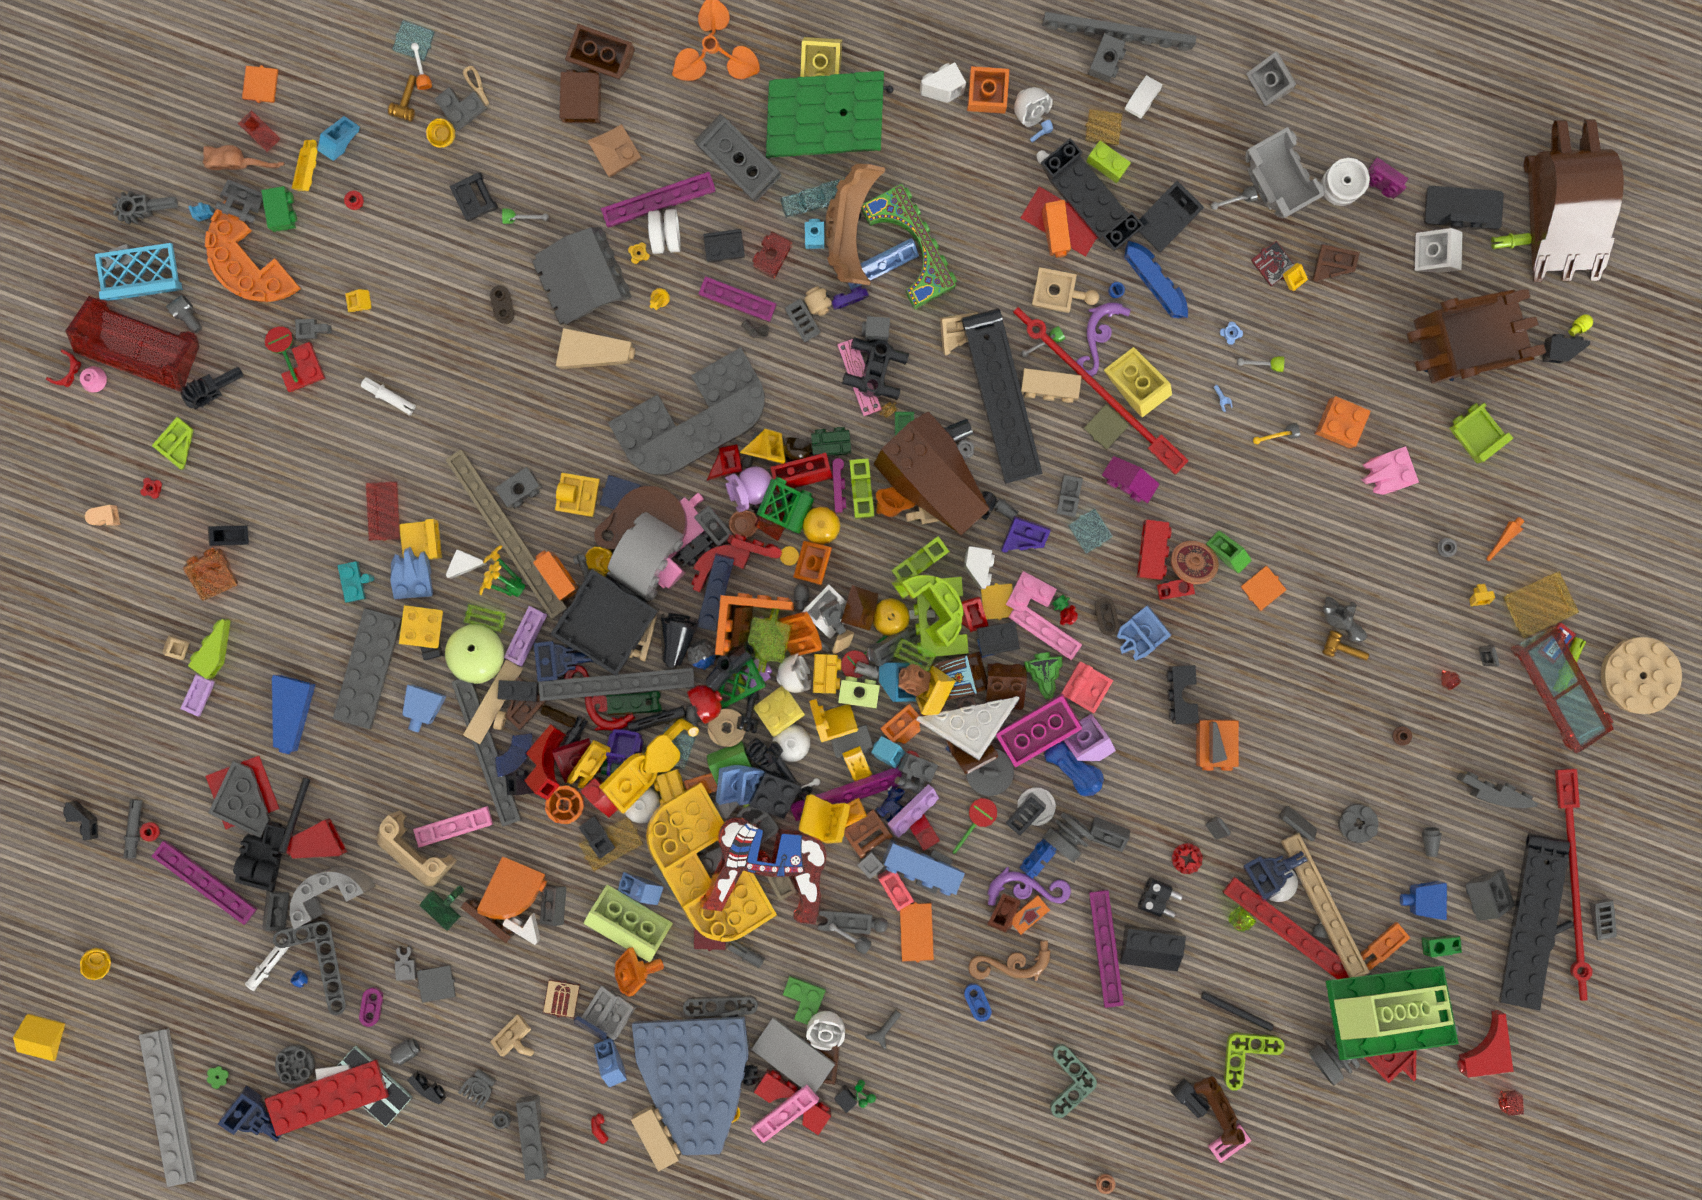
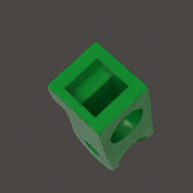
(1441, 945)

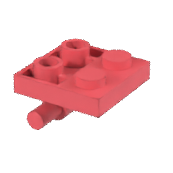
(1086, 687)

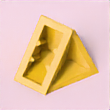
(767, 446)

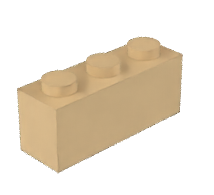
(1050, 385)
(656, 1137)

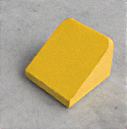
(358, 300)

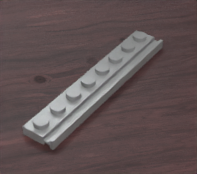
(168, 1107)

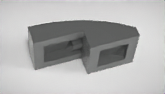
(1069, 495)

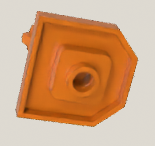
(631, 973)

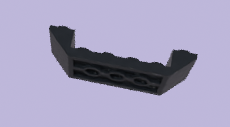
(1089, 196)

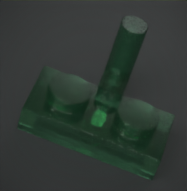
(440, 909)

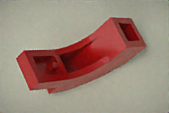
(705, 563)

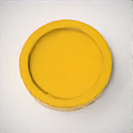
(789, 556)

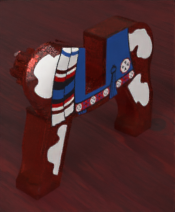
(793, 855)

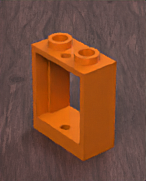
(556, 575)

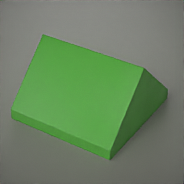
(727, 757)

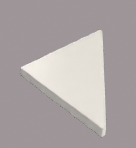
(971, 726)

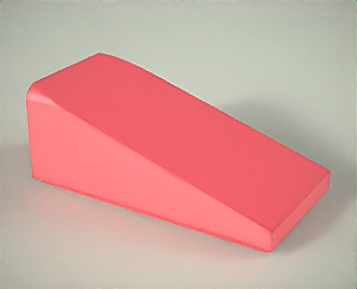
(895, 889)

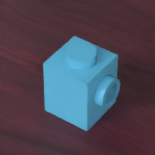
(814, 234)
(888, 752)

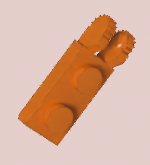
(1385, 945)

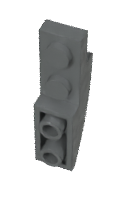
(1500, 794)

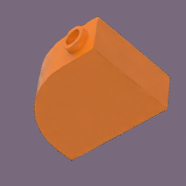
(511, 890)

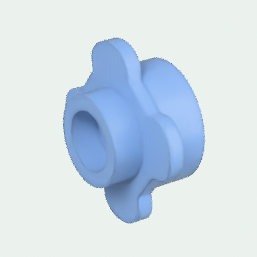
(1237, 333)

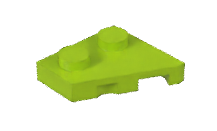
(175, 442)

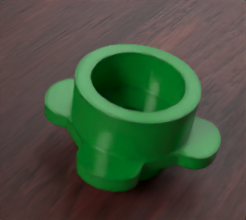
(1060, 603)

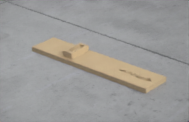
(490, 705)

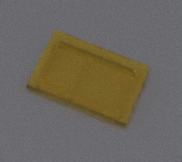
(1540, 604)

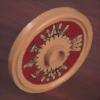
(1194, 562)

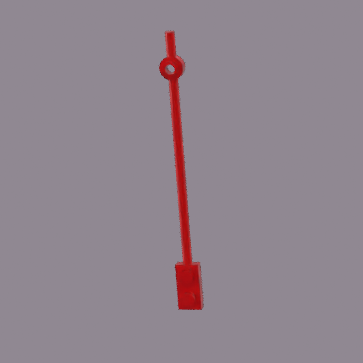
(1159, 447)
(1568, 798)

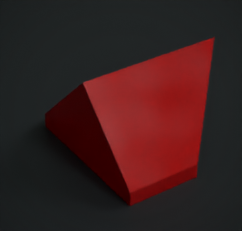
(726, 463)
(973, 614)

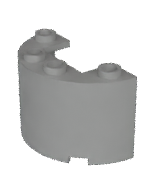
(1280, 176)
(643, 555)
(304, 903)

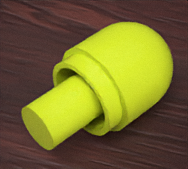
(1581, 325)

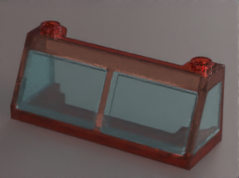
(1563, 689)

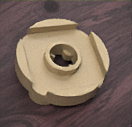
(724, 738)

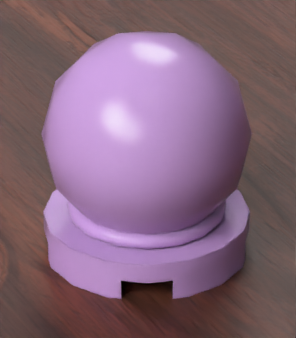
(748, 487)

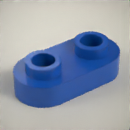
(977, 1001)

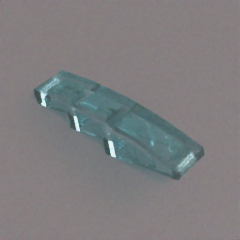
(809, 199)

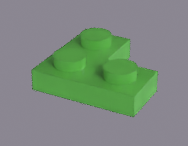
(808, 995)

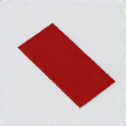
(1080, 235)

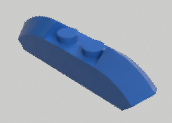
(1150, 273)

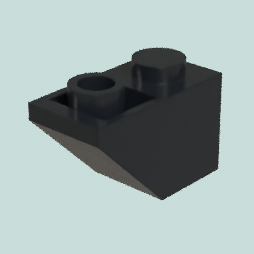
(1563, 349)

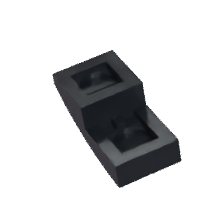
(597, 837)

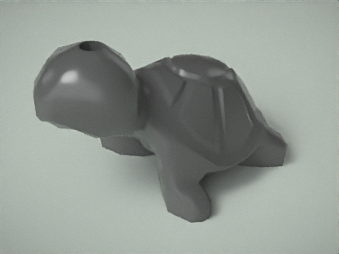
(1342, 618)

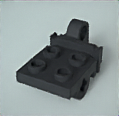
(260, 858)

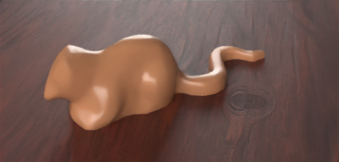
(231, 158)

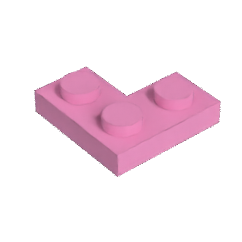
(1030, 588)

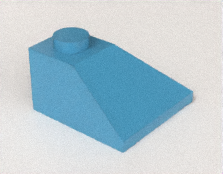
(889, 681)

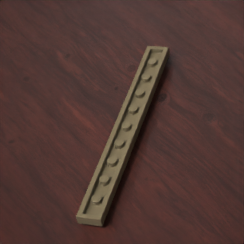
(504, 531)

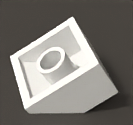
(1438, 251)

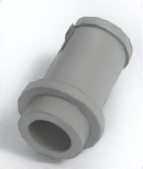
(867, 670)

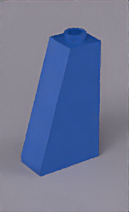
(289, 711)

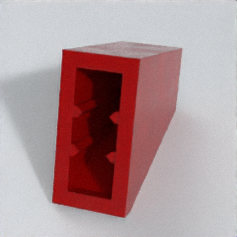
(317, 841)

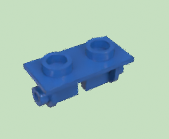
(1031, 864)

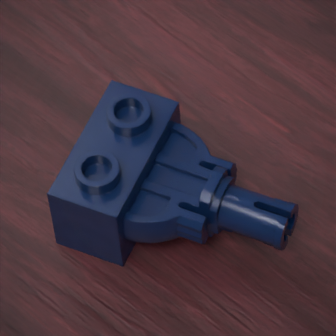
(553, 660)
(1270, 876)
(248, 1115)

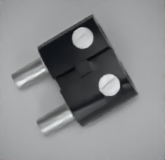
(1155, 897)

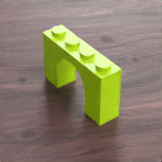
(958, 646)

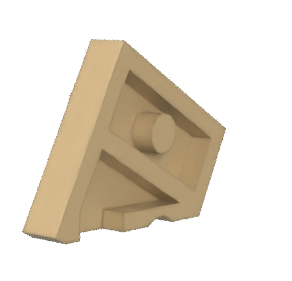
(953, 332)

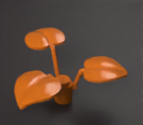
(689, 64)

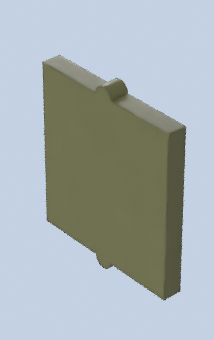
(1106, 426)

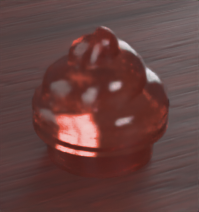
(1450, 680)

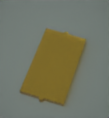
(624, 838)

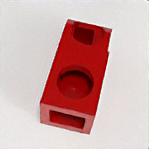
(1175, 589)

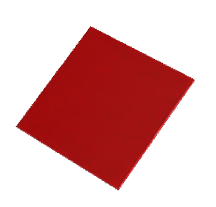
(215, 780)

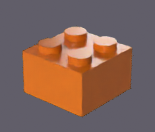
(988, 90)
(1342, 422)

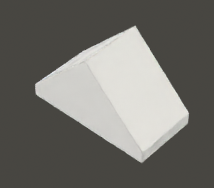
(463, 563)

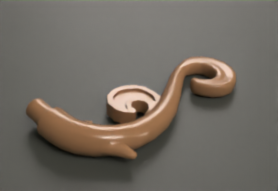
(1016, 957)

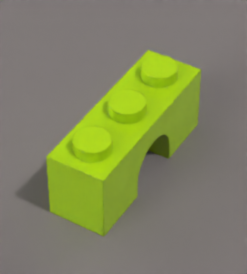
(861, 488)
(921, 559)

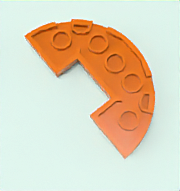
(237, 270)

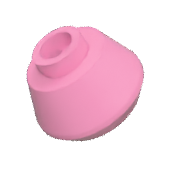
(93, 379)

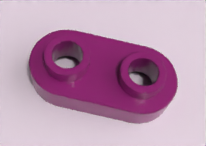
(372, 1006)

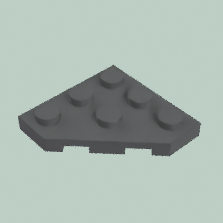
(241, 801)

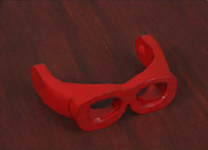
(74, 368)

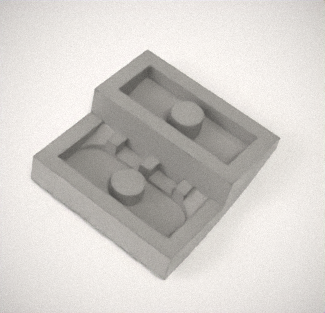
(609, 1012)

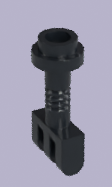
(747, 721)

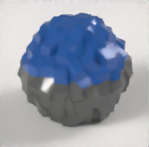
(702, 654)

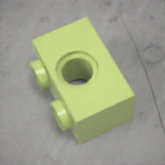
(847, 695)

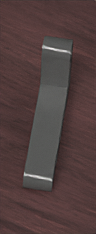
(323, 958)

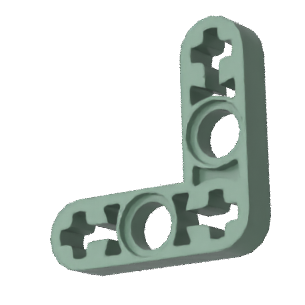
(1077, 1084)

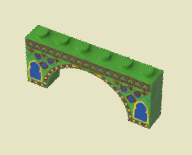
(898, 209)

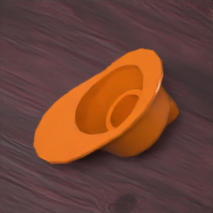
(891, 502)

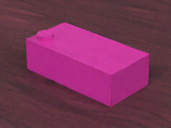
(1039, 730)

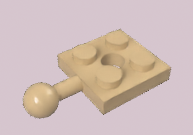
(1066, 284)

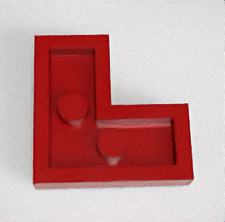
(308, 368)

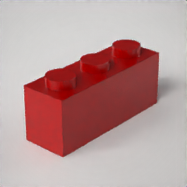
(803, 471)
(1153, 550)

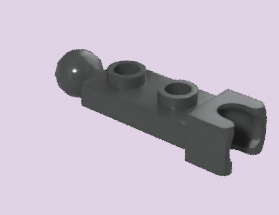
(852, 922)

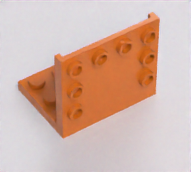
(725, 621)

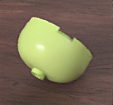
(482, 662)

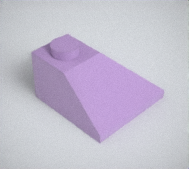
(1090, 742)

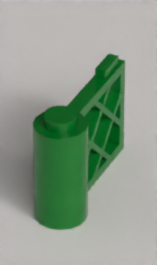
(794, 511)

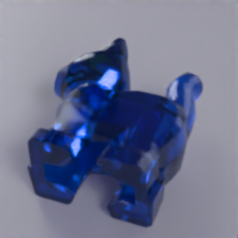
(890, 804)

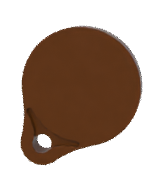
(647, 499)

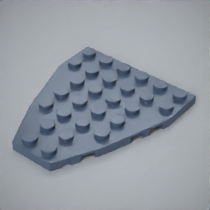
(694, 1076)

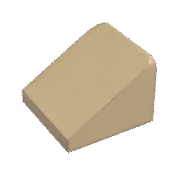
(843, 641)
(175, 647)

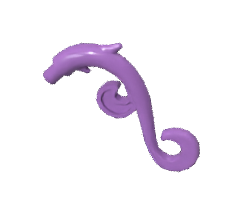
(1106, 332)
(1006, 876)

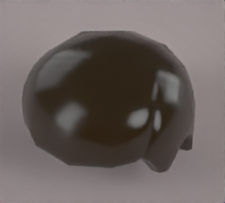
(797, 448)

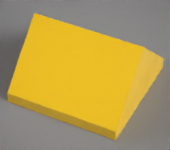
(934, 698)
(39, 1037)

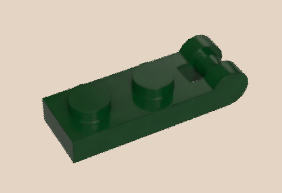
(633, 703)

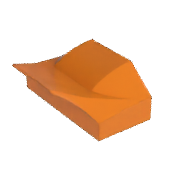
(902, 725)

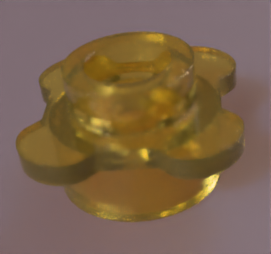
(888, 409)

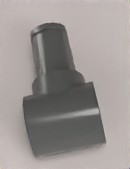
(182, 309)

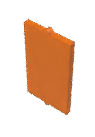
(916, 932)

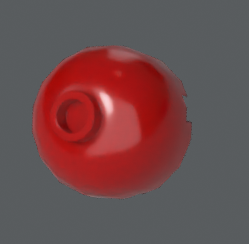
(706, 702)

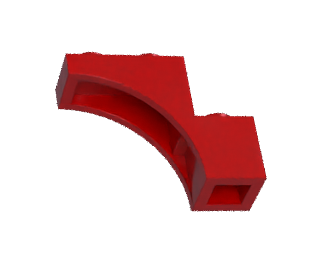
(542, 778)

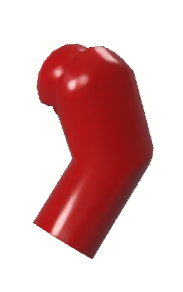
(596, 1122)

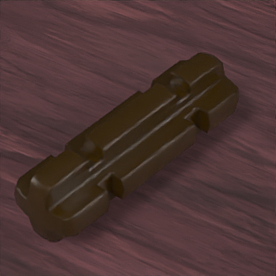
(558, 716)

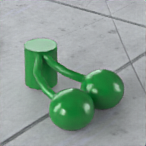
(870, 1098)

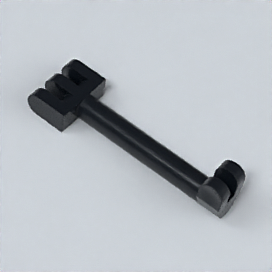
(773, 755)

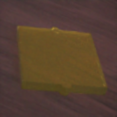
(1103, 127)

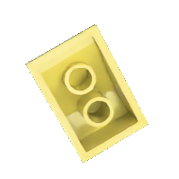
(820, 56)
(1138, 382)

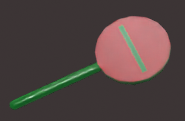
(278, 341)
(851, 658)

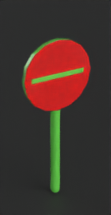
(982, 813)

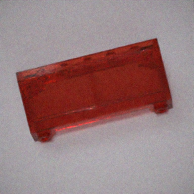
(132, 345)

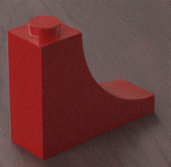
(1492, 1054)

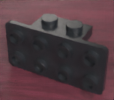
(1464, 207)

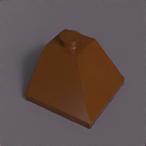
(860, 608)

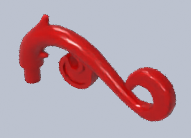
(603, 724)

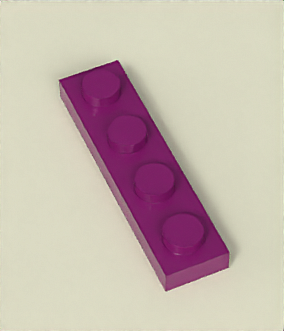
(737, 299)

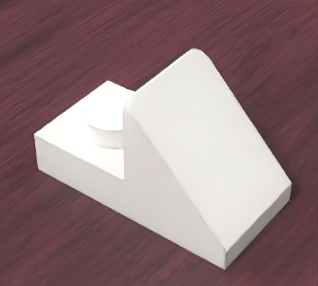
(528, 931)

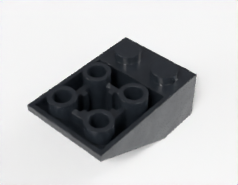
(1169, 216)

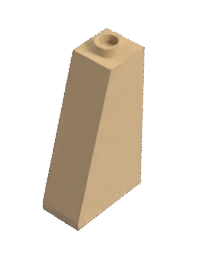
(591, 350)

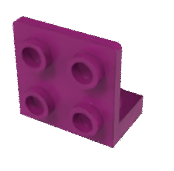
(1386, 179)

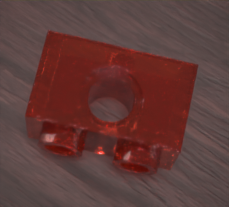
(772, 243)

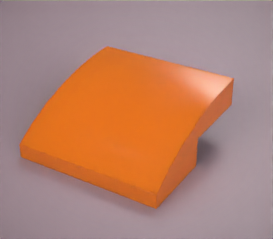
(803, 634)

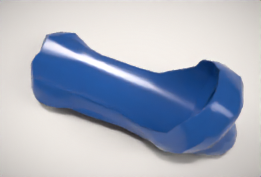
(1085, 777)

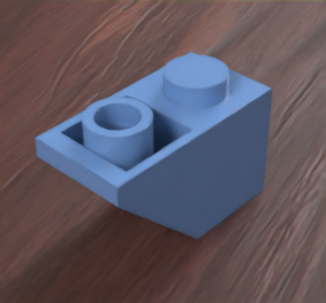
(640, 889)
(609, 1062)

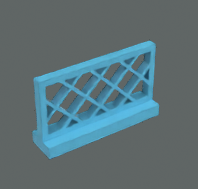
(138, 289)

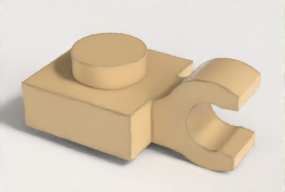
(921, 514)

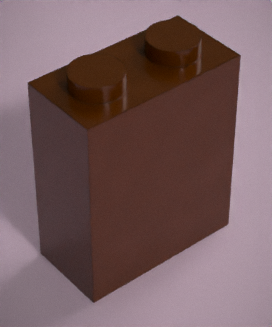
(580, 97)

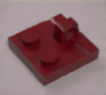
(569, 755)

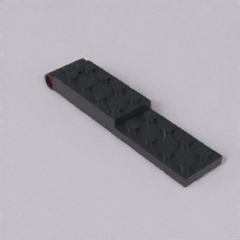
(1001, 395)
(1534, 920)

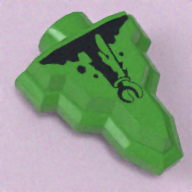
(1044, 671)

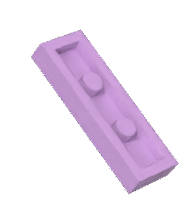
(525, 636)
(913, 811)

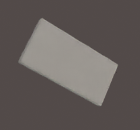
(793, 1055)

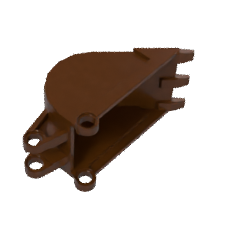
(1573, 203)
(1474, 336)

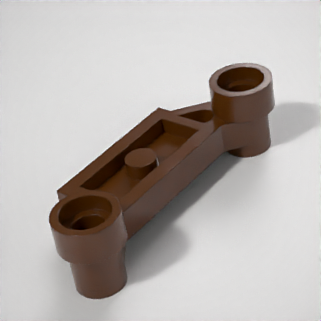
(1222, 1110)

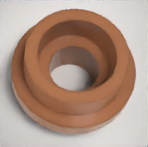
(1105, 1189)

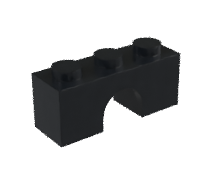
(1180, 678)

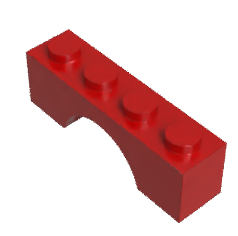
(774, 1087)

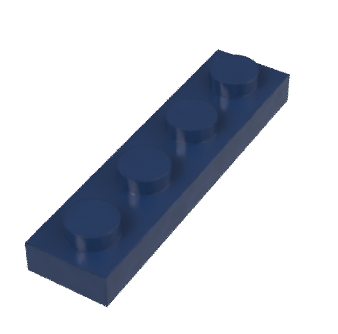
(715, 588)

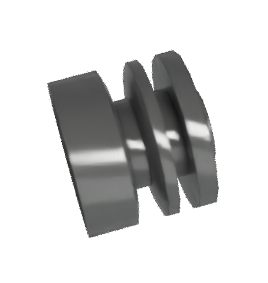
(1068, 837)
(1329, 1061)

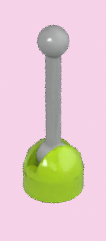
(1276, 363)

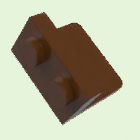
(1006, 682)
(969, 763)

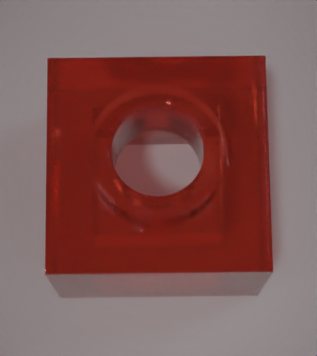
(1511, 1102)

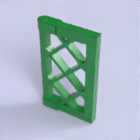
(754, 674)

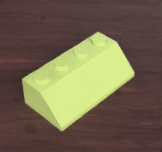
(628, 923)

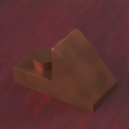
(1004, 913)

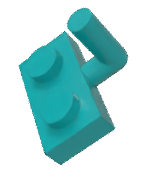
(353, 582)

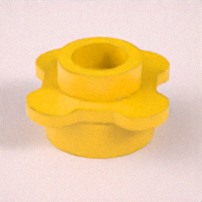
(641, 247)

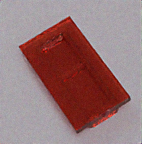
(382, 511)

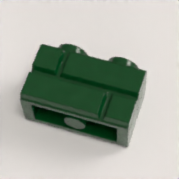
(831, 443)

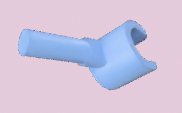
(1047, 128)
(1223, 400)

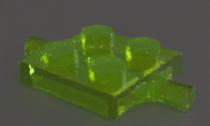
(769, 639)

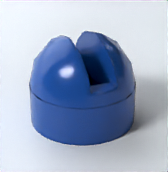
(1118, 288)
(299, 979)

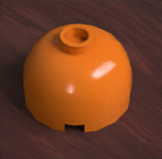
(564, 805)

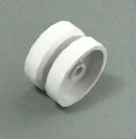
(1345, 181)
(664, 231)

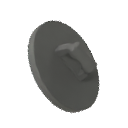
(992, 777)

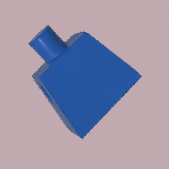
(1427, 899)

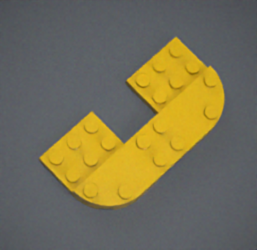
(673, 839)

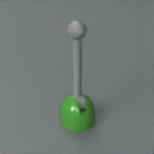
(509, 216)
(1056, 334)

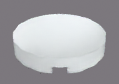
(1044, 796)

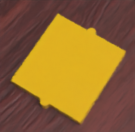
(995, 599)

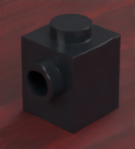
(516, 785)

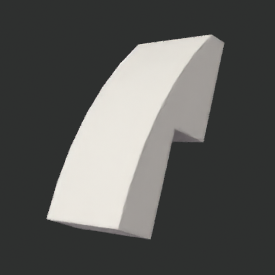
(1143, 97)

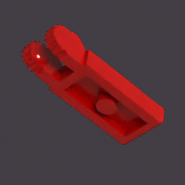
(754, 546)

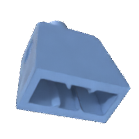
(421, 706)

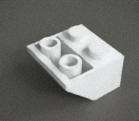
(944, 84)
(977, 565)
(821, 600)

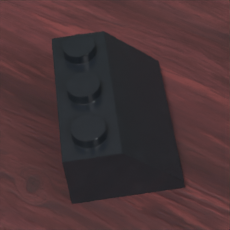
(1152, 948)

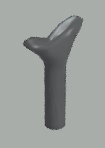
(880, 1035)

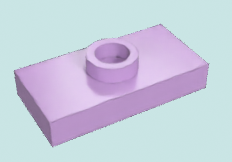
(197, 695)

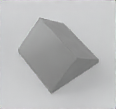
(1271, 79)

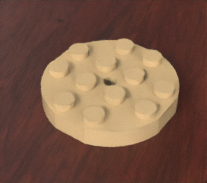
(1622, 675)

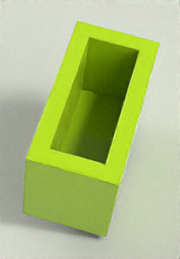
(1108, 161)

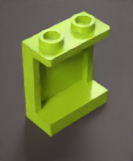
(1479, 433)

